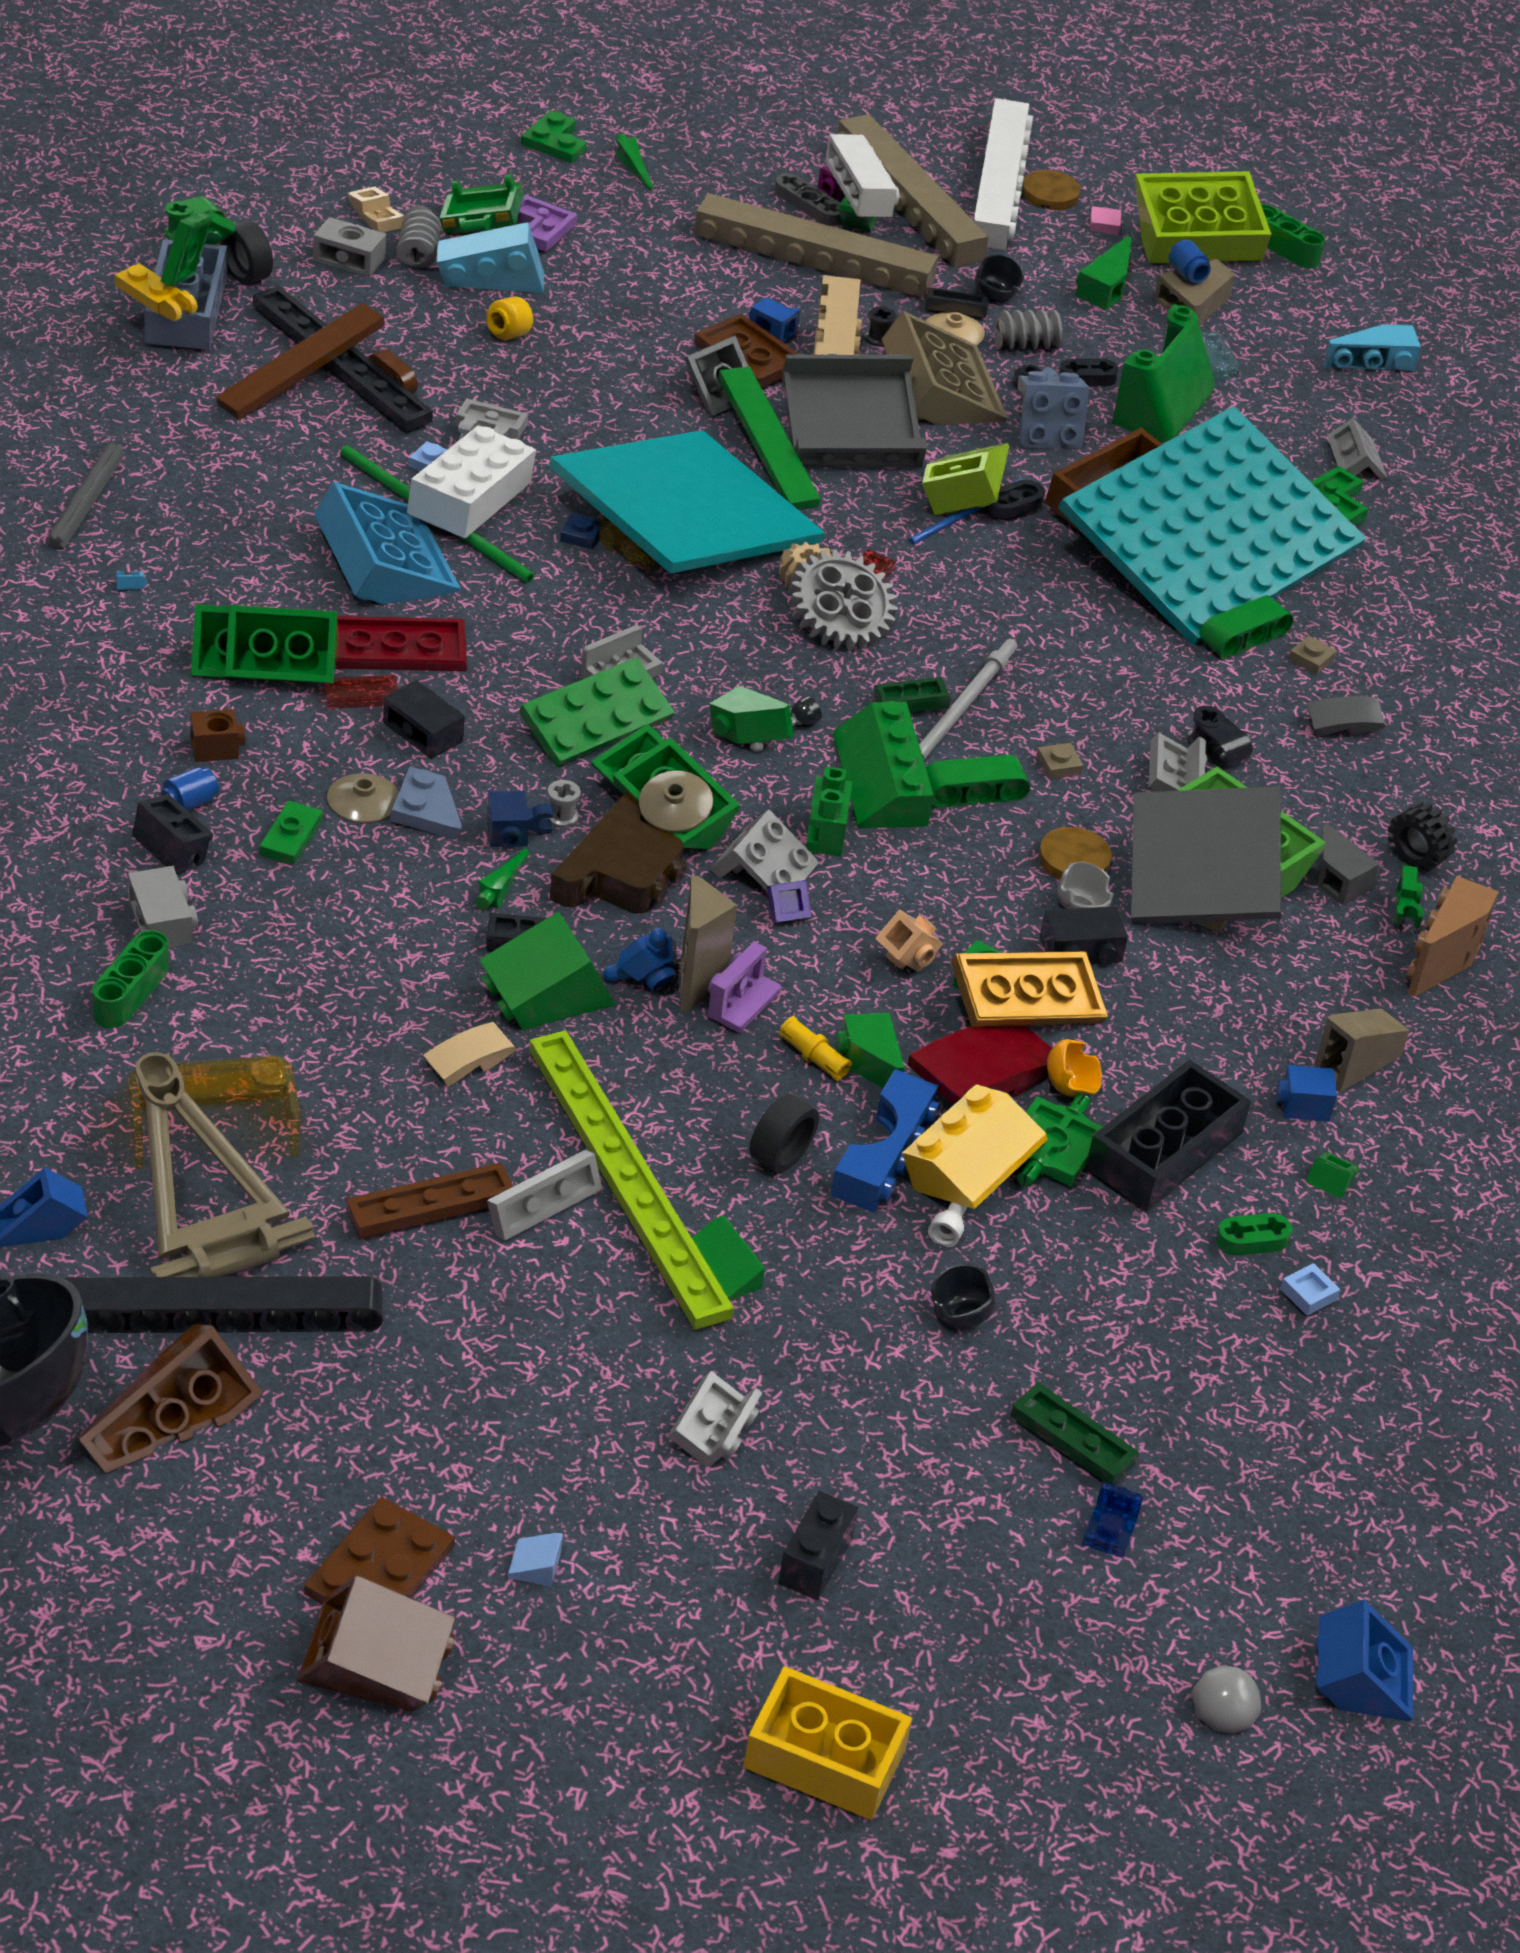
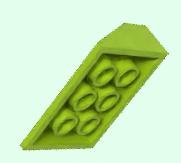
(1209, 208)

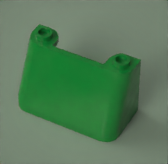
(1169, 388)

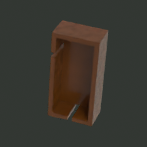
(1097, 465)

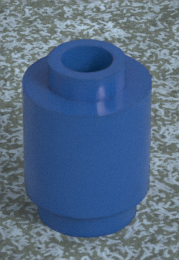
(1189, 261)
(192, 787)

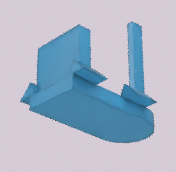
(132, 581)

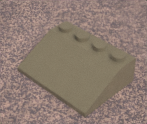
(945, 374)

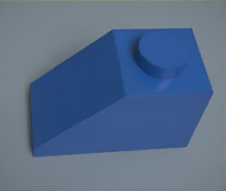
(41, 1210)

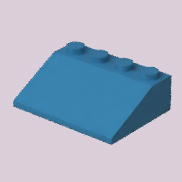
(382, 547)

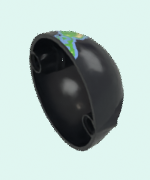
(43, 1355)

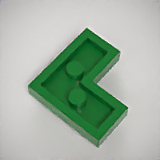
(552, 137)
(1338, 488)

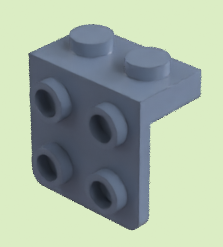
(1053, 411)

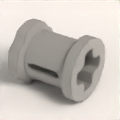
(564, 803)

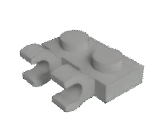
(500, 419)

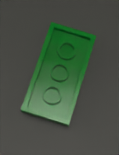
(596, 711)

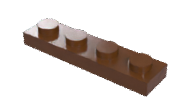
(426, 1200)

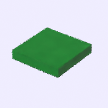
(186, 248)

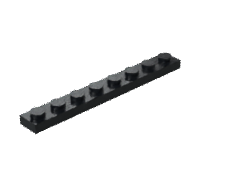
(351, 365)

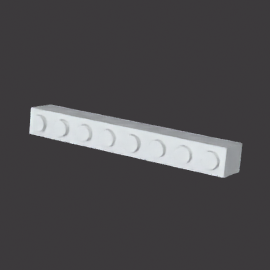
(1003, 172)

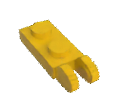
(161, 298)

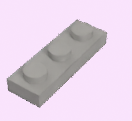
(544, 1194)

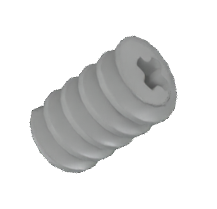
(418, 237)
(1028, 328)

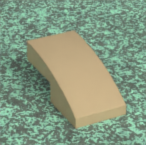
(375, 209)
(464, 1052)

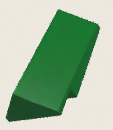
(265, 643)
(646, 755)

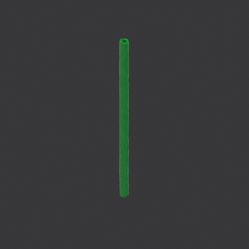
(403, 491)

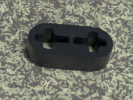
(1092, 371)

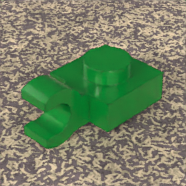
(1408, 897)

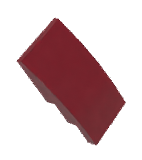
(986, 1056)

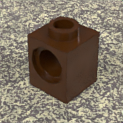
(215, 735)

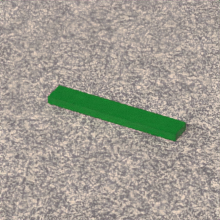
(769, 437)

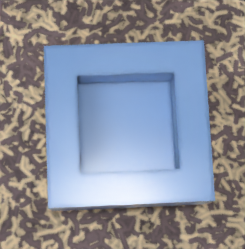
(425, 455)
(1310, 1289)

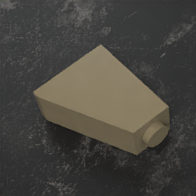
(1201, 297)
(1359, 1044)

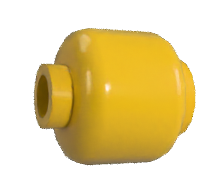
(509, 318)

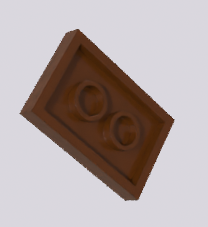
(760, 348)
(385, 1548)

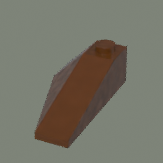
(179, 1392)

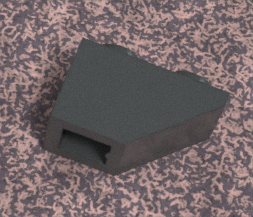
(1344, 868)

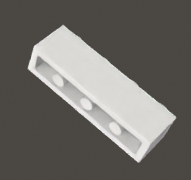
(861, 175)

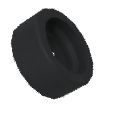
(248, 253)
(784, 1133)

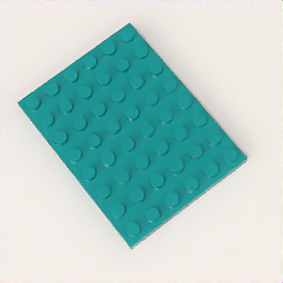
(1211, 522)

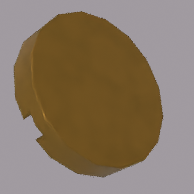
(1051, 189)
(1070, 846)

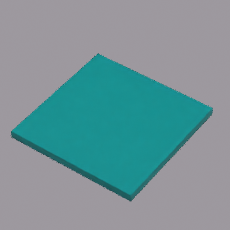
(686, 500)

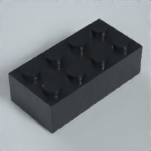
(1167, 1134)

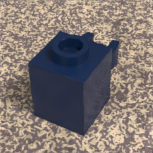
(511, 818)

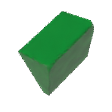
(1332, 1174)

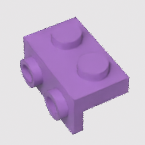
(741, 989)

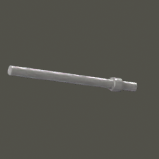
(993, 664)

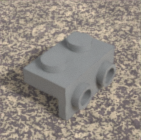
(616, 650)
(1173, 764)
(714, 1419)

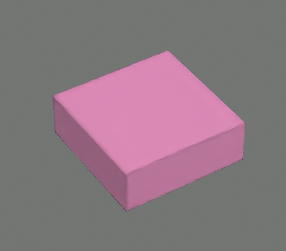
(1105, 220)

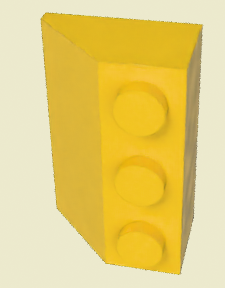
(972, 1147)

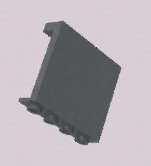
(852, 410)

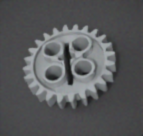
(842, 600)

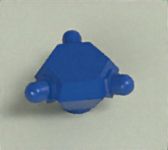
(646, 961)

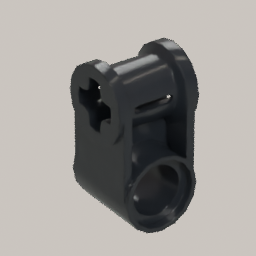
(1224, 740)

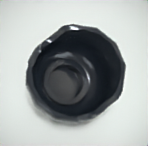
(999, 277)
(963, 1296)

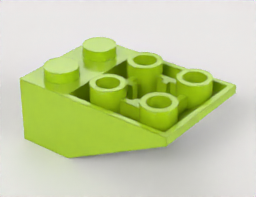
(965, 479)

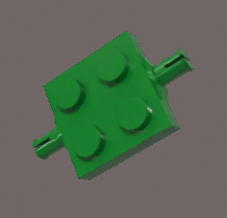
(1067, 1144)

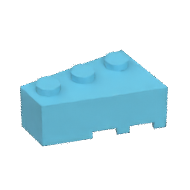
(492, 260)

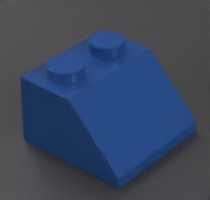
(1364, 1663)

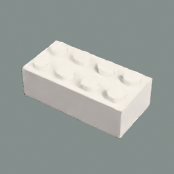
(471, 481)

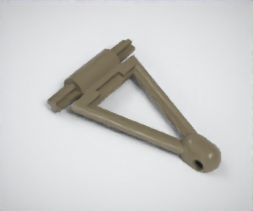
(225, 1241)

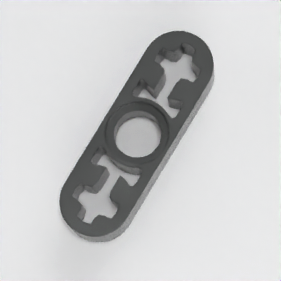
(819, 207)

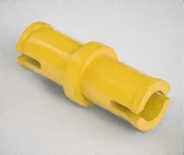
(815, 1048)

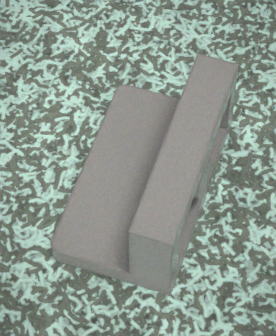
(1355, 449)

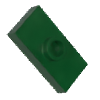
(919, 694)

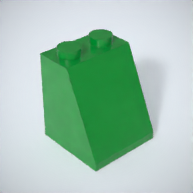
(544, 976)

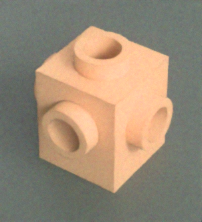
(909, 941)

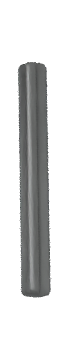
(85, 496)

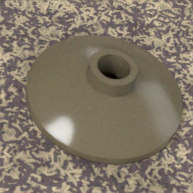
(362, 797)
(678, 812)

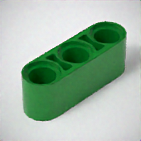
(1293, 238)
(1246, 626)
(977, 780)
(130, 979)

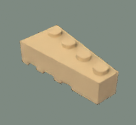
(837, 319)

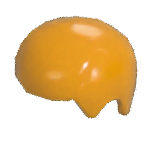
(1073, 1070)

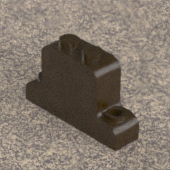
(620, 862)

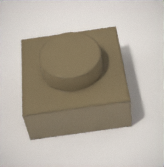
(1312, 654)
(1059, 760)

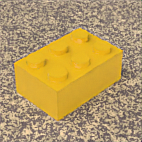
(827, 1742)

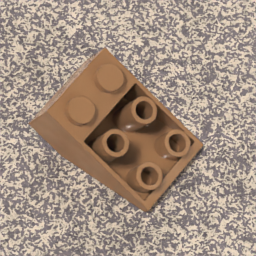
(1452, 934)

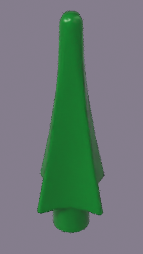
(630, 155)
(495, 885)

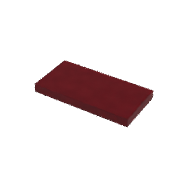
(401, 643)

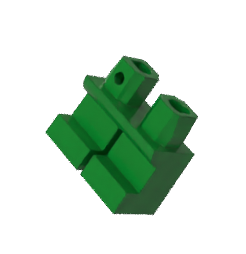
(829, 813)

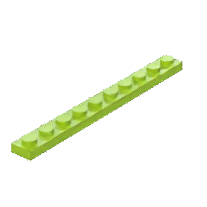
(631, 1181)

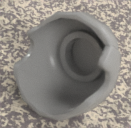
(1084, 887)
(1226, 1699)

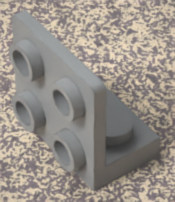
(767, 853)

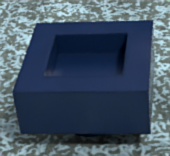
(581, 531)

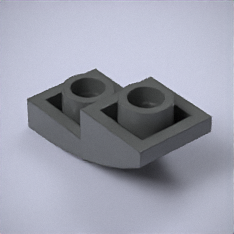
(1337, 714)

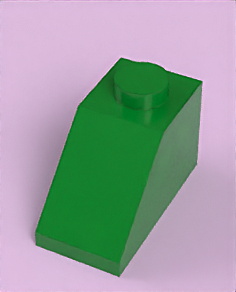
(750, 717)
(870, 1046)

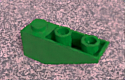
(1105, 278)

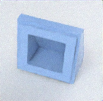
(536, 1559)

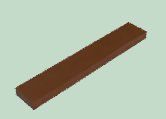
(300, 361)

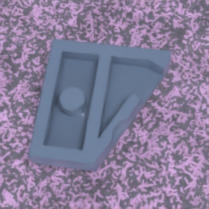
(426, 804)

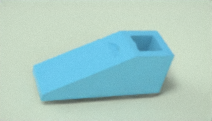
(1375, 348)

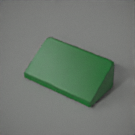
(729, 1258)

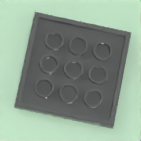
(1206, 855)

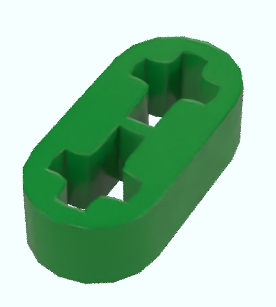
(1254, 1234)

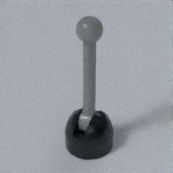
(803, 714)

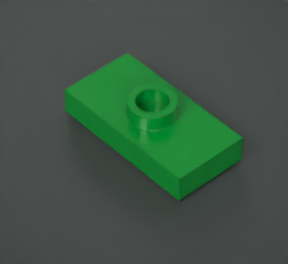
(291, 832)

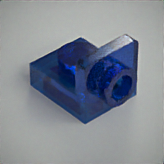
(1113, 1520)

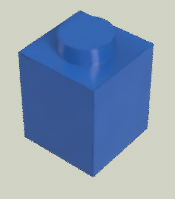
(1307, 1093)

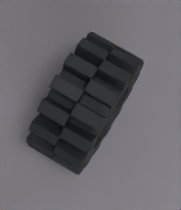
(1433, 828)

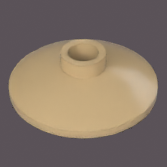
(959, 325)

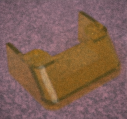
(226, 1083)

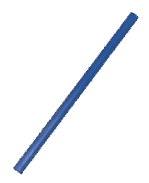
(944, 523)

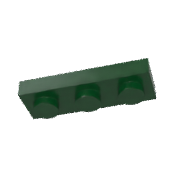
(1074, 1434)

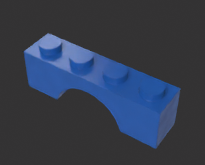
(869, 1171)

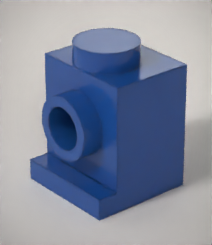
(776, 318)

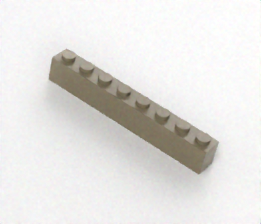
(921, 198)
(816, 245)

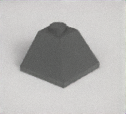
(705, 371)

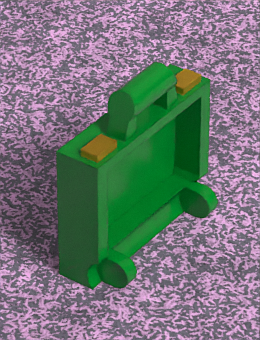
(481, 207)

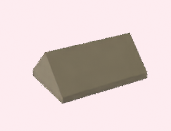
(705, 941)

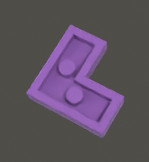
(546, 221)

